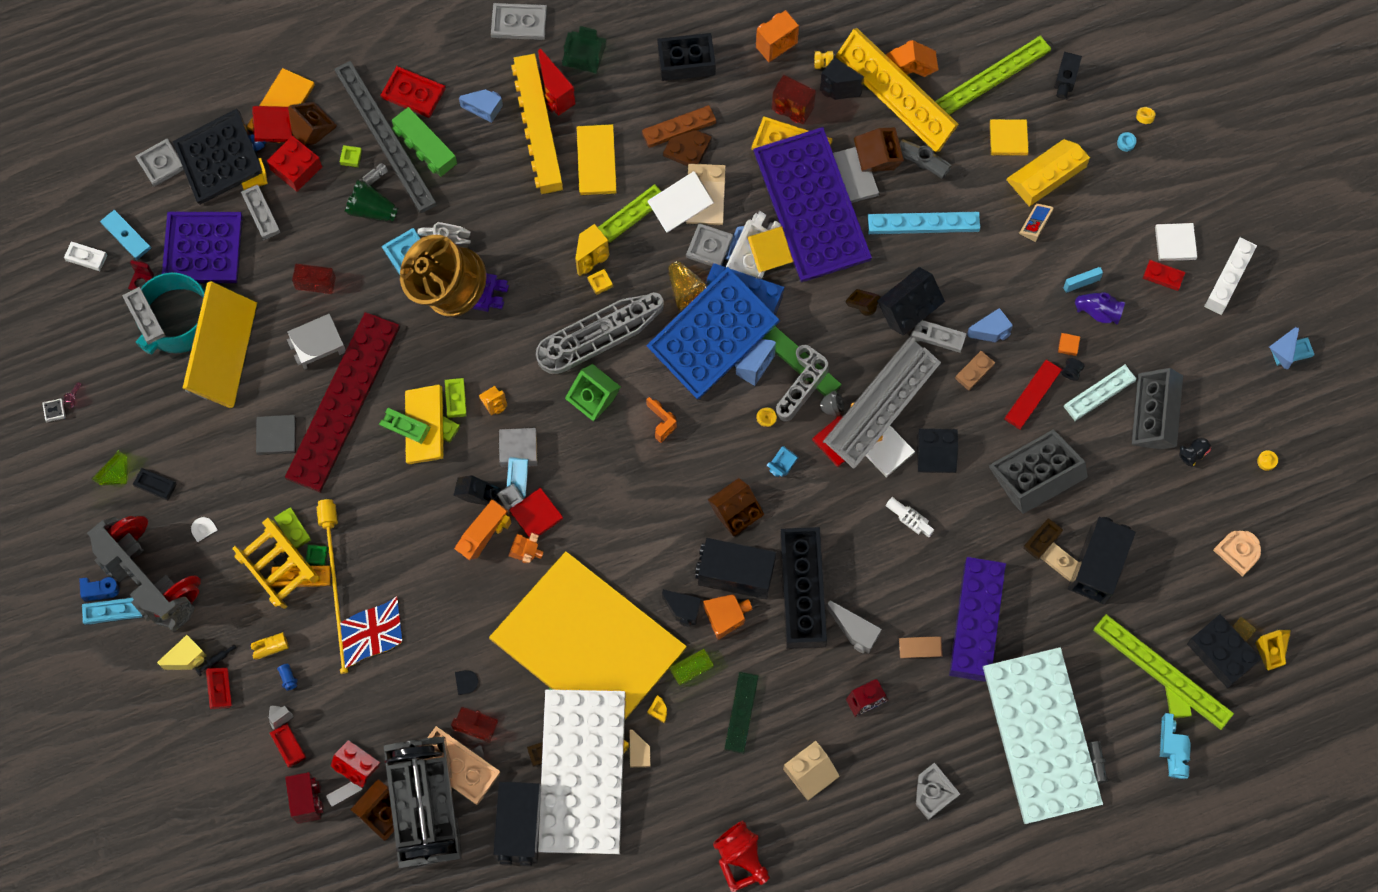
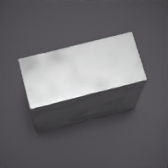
(518, 444)

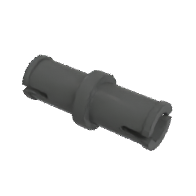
(1098, 761)

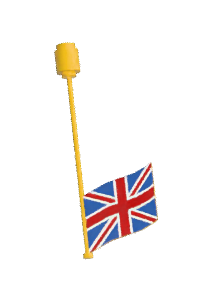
(369, 630)

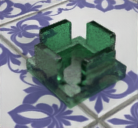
(583, 50)

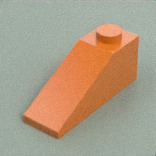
(481, 531)

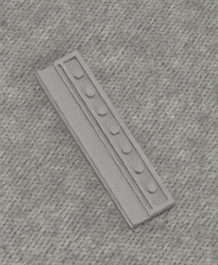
(881, 402)

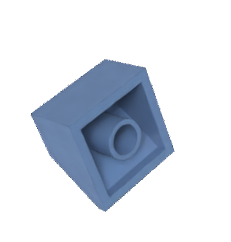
(756, 361)

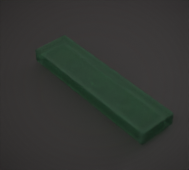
(741, 712)

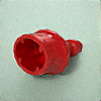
(740, 848)

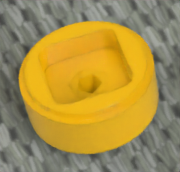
(1145, 115)
(766, 417)
(1267, 460)

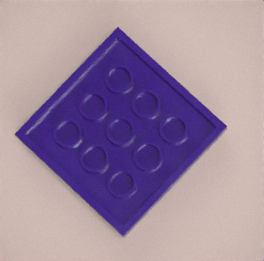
(203, 245)

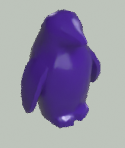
(1100, 307)

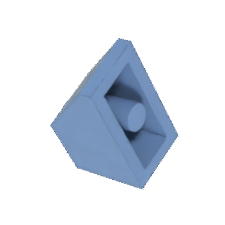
(482, 103)
(991, 328)

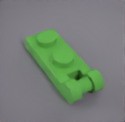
(405, 426)

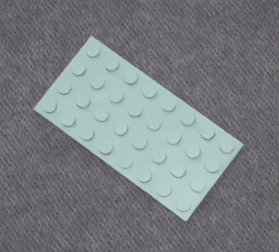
(1042, 735)

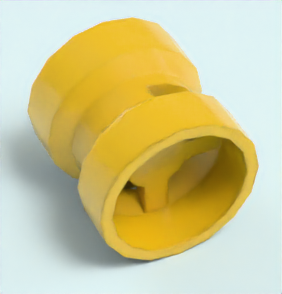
(819, 59)

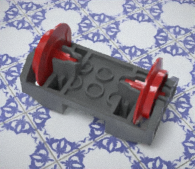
(117, 547)

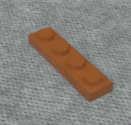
(679, 125)

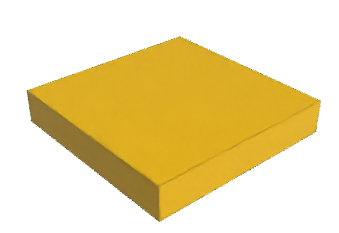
(1008, 137)
(770, 249)

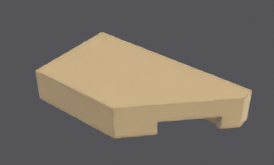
(638, 751)

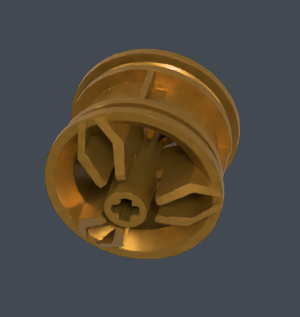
(442, 275)

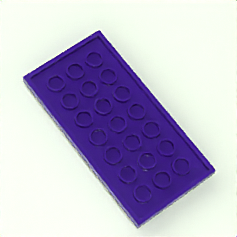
(812, 204)

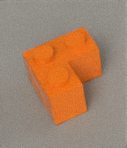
(914, 58)

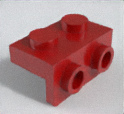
(354, 763)

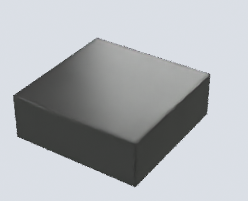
(510, 496)

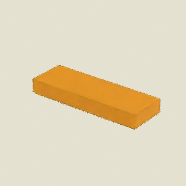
(323, 572)

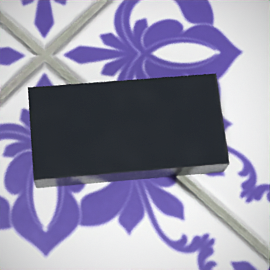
(154, 484)

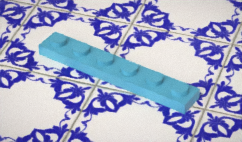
(923, 223)

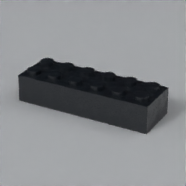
(803, 588)

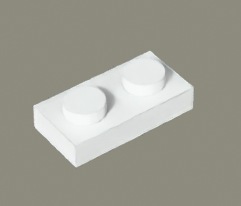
(85, 256)

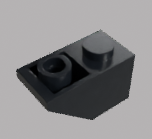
(476, 490)

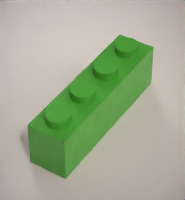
(424, 142)

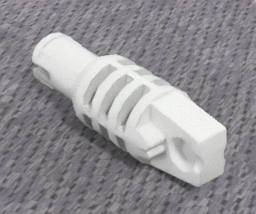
(910, 517)

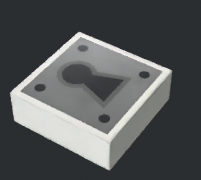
(54, 410)

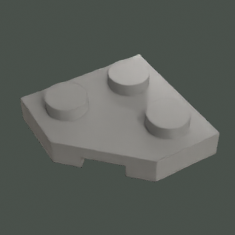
(934, 791)

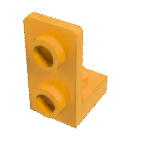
(494, 400)

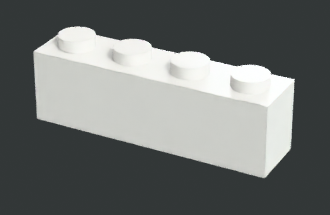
(1230, 276)

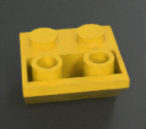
(591, 249)

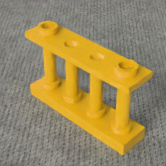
(283, 545)

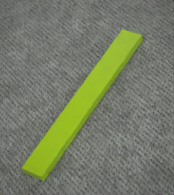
(994, 75)
(1163, 672)

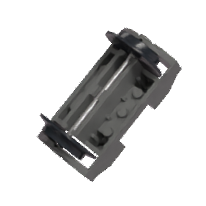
(406, 788)

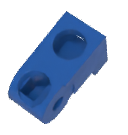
(98, 590)

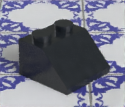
(841, 81)
(937, 450)

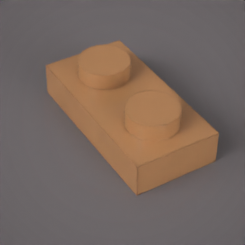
(975, 370)

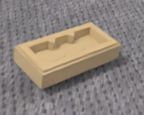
(1060, 561)

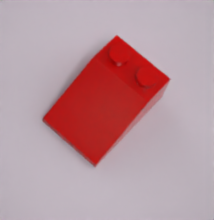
(557, 88)

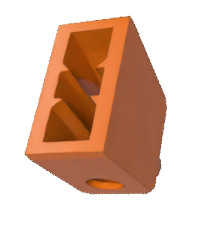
(726, 614)

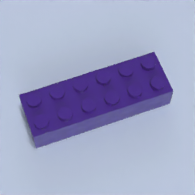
(977, 618)

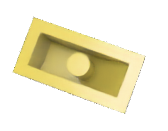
(183, 656)

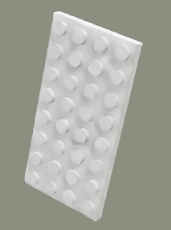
(582, 772)

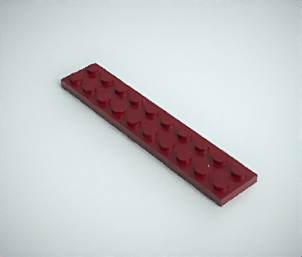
(342, 402)

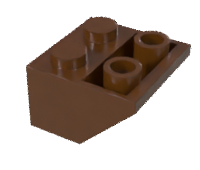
(879, 150)
(736, 506)

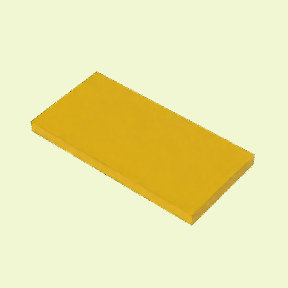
(220, 345)

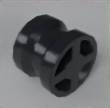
(1072, 369)

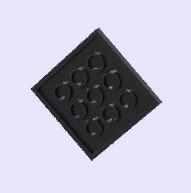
(218, 156)

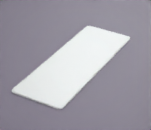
(343, 793)

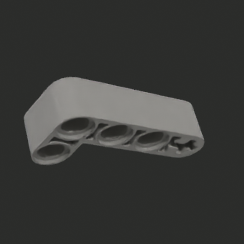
(798, 386)

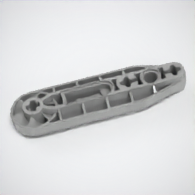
(604, 327)

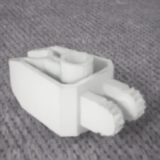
(455, 233)

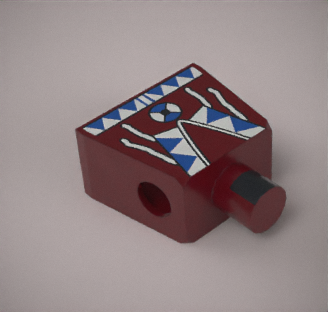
(867, 697)

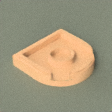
(1239, 550)

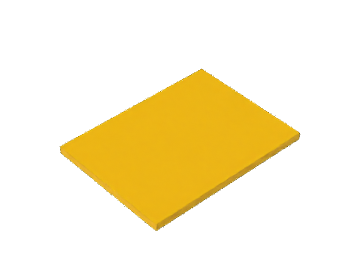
(586, 636)

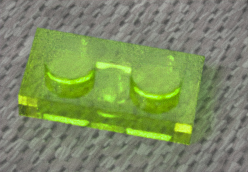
(691, 667)

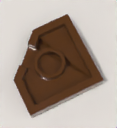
(687, 147)

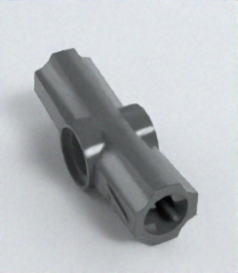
(932, 163)

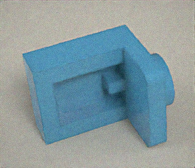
(782, 462)

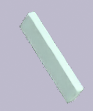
(1100, 392)

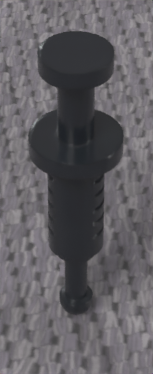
(214, 660)

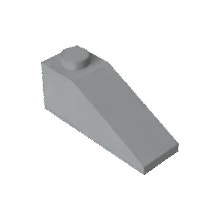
(857, 630)

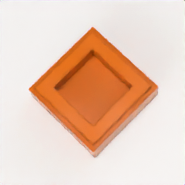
(1068, 344)

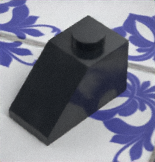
(682, 606)

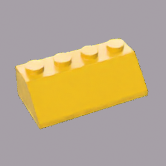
(1048, 171)

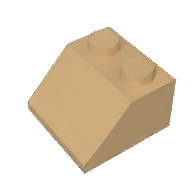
(811, 770)

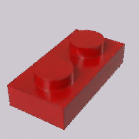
(1163, 275)
(218, 688)

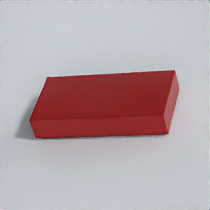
(287, 745)

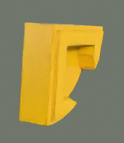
(658, 709)

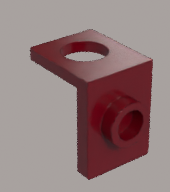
(142, 271)

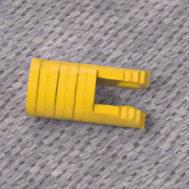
(269, 646)

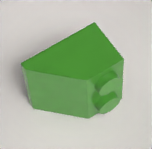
(592, 392)

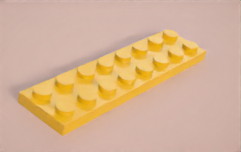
(897, 90)

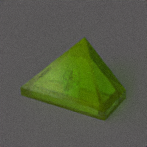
(113, 471)

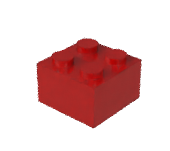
(294, 163)

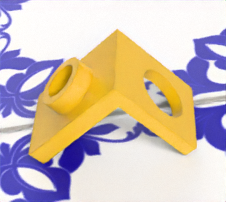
(259, 180)

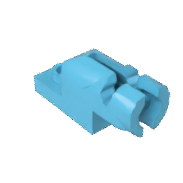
(1174, 747)

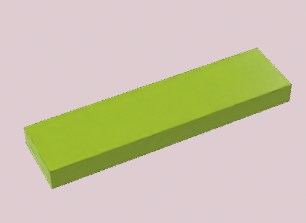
(628, 215)

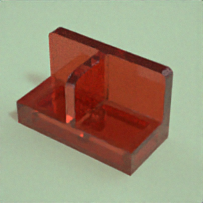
(475, 724)

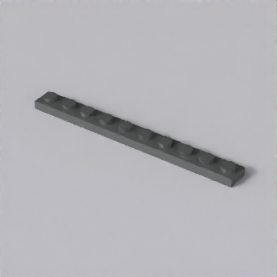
(385, 137)

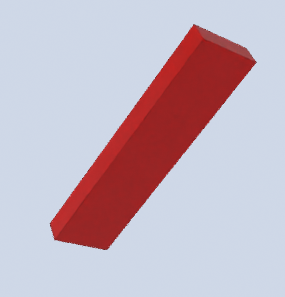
(1033, 394)

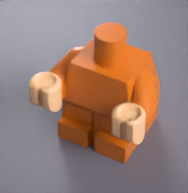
(525, 548)

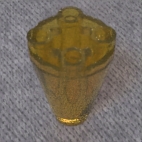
(685, 284)

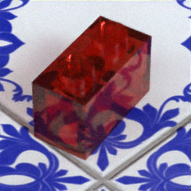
(313, 278)

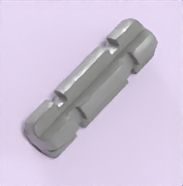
(375, 174)

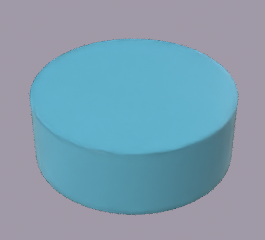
(1126, 141)

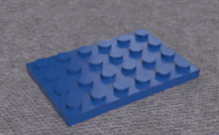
(713, 333)

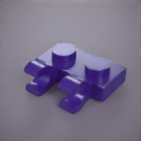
(487, 299)

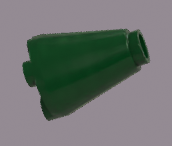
(369, 203)

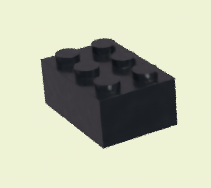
(686, 57)
(911, 301)
(1224, 651)

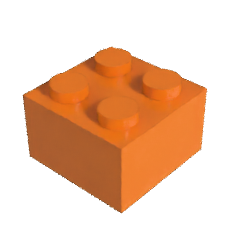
(777, 36)

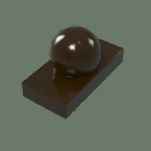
(864, 301)

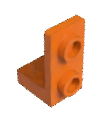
(663, 430)

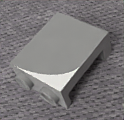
(315, 340)

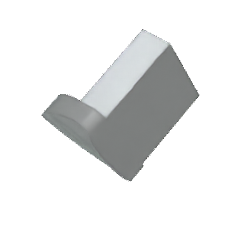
(279, 716)

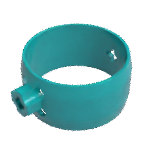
(155, 288)

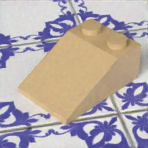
(714, 182)

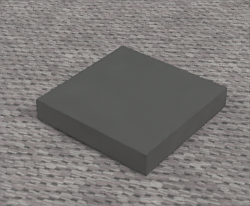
(276, 434)

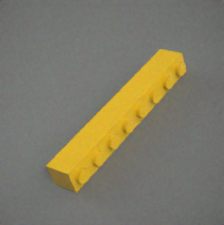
(538, 124)

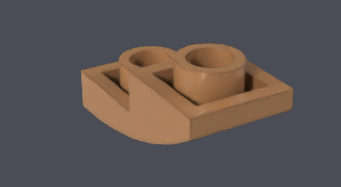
(920, 647)

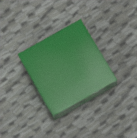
(316, 555)

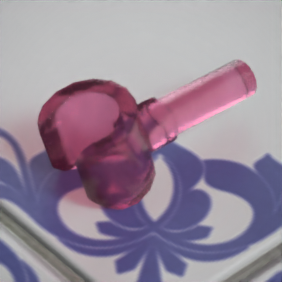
(70, 397)

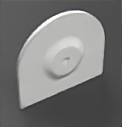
(202, 528)

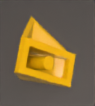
(1273, 648)

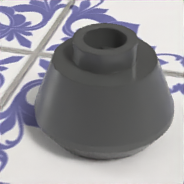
(832, 404)

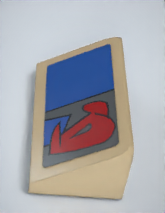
(1036, 221)

